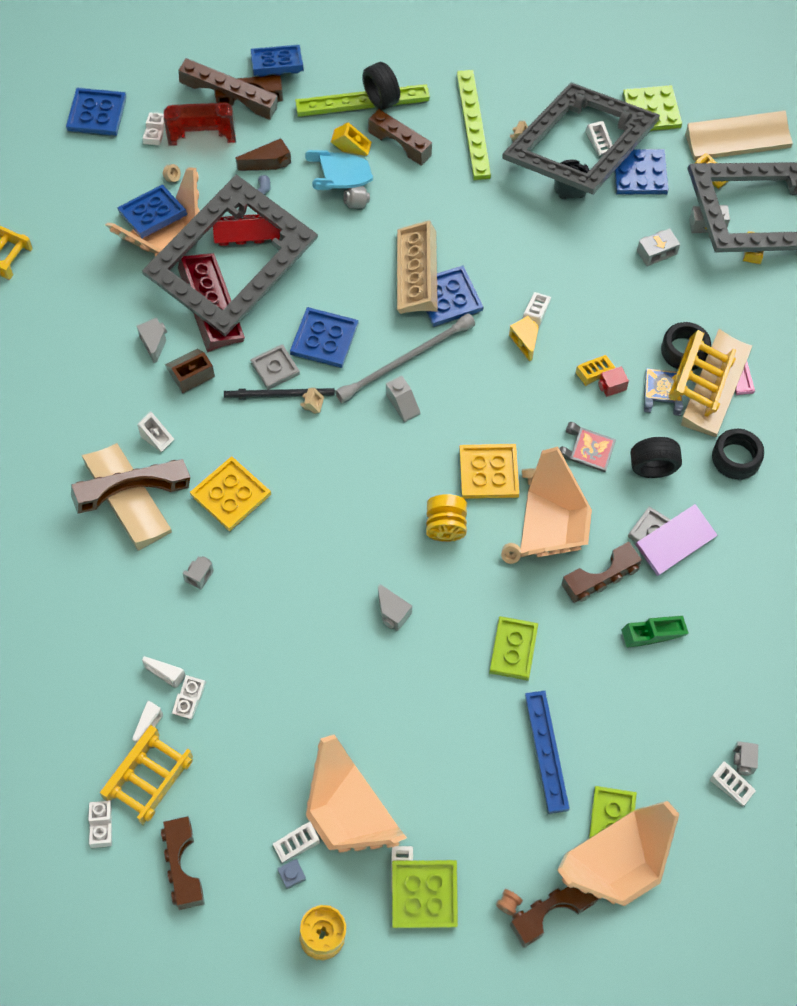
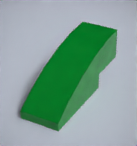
(654, 631)

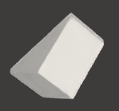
(154, 432)

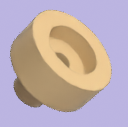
(171, 173)
(528, 473)
(511, 553)

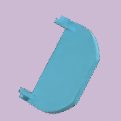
(339, 170)

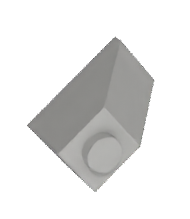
(153, 337)
(402, 398)
(393, 608)

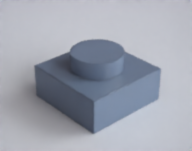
(291, 874)

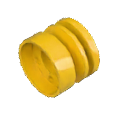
(446, 518)
(318, 920)

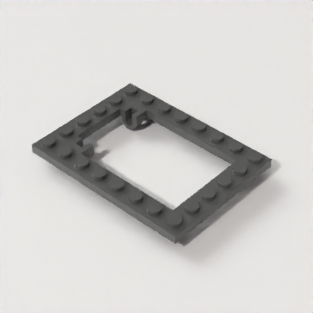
(633, 120)
(722, 241)
(293, 242)

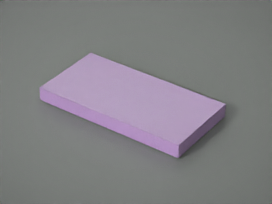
(676, 539)

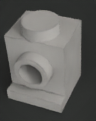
(198, 572)
(746, 758)

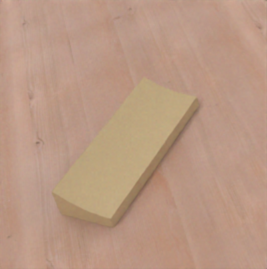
(739, 135)
(417, 268)
(694, 413)
(132, 506)

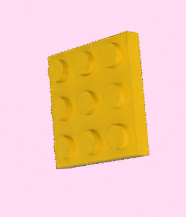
(489, 471)
(230, 493)

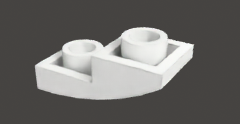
(154, 129)
(189, 697)
(100, 824)

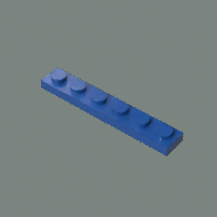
(547, 752)

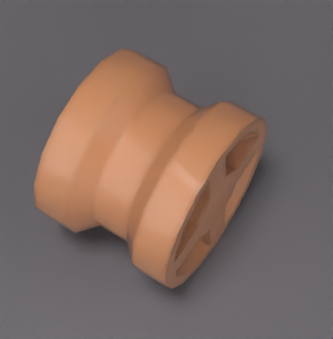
(509, 902)

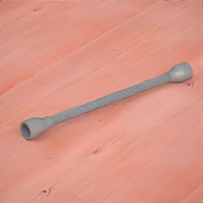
(346, 392)

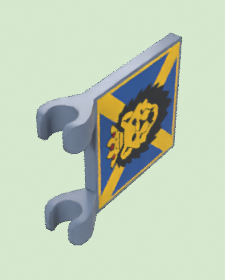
(657, 388)

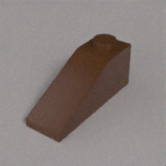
(267, 157)

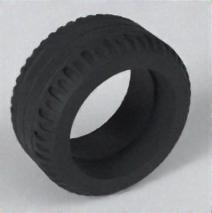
(381, 85)
(678, 331)
(743, 438)
(656, 457)

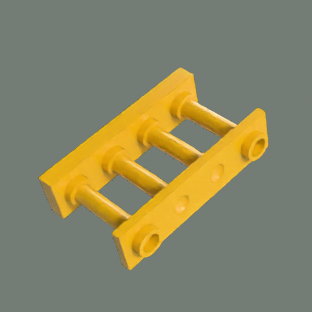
(20, 241)
(685, 373)
(138, 756)

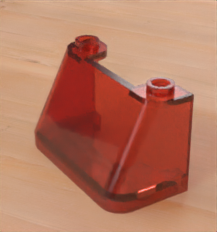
(199, 117)

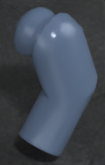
(264, 184)

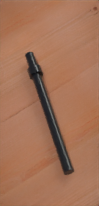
(242, 393)

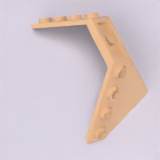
(155, 242)
(556, 509)
(344, 804)
(623, 857)

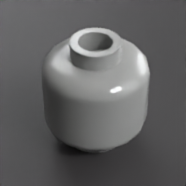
(356, 197)

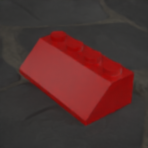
(248, 228)

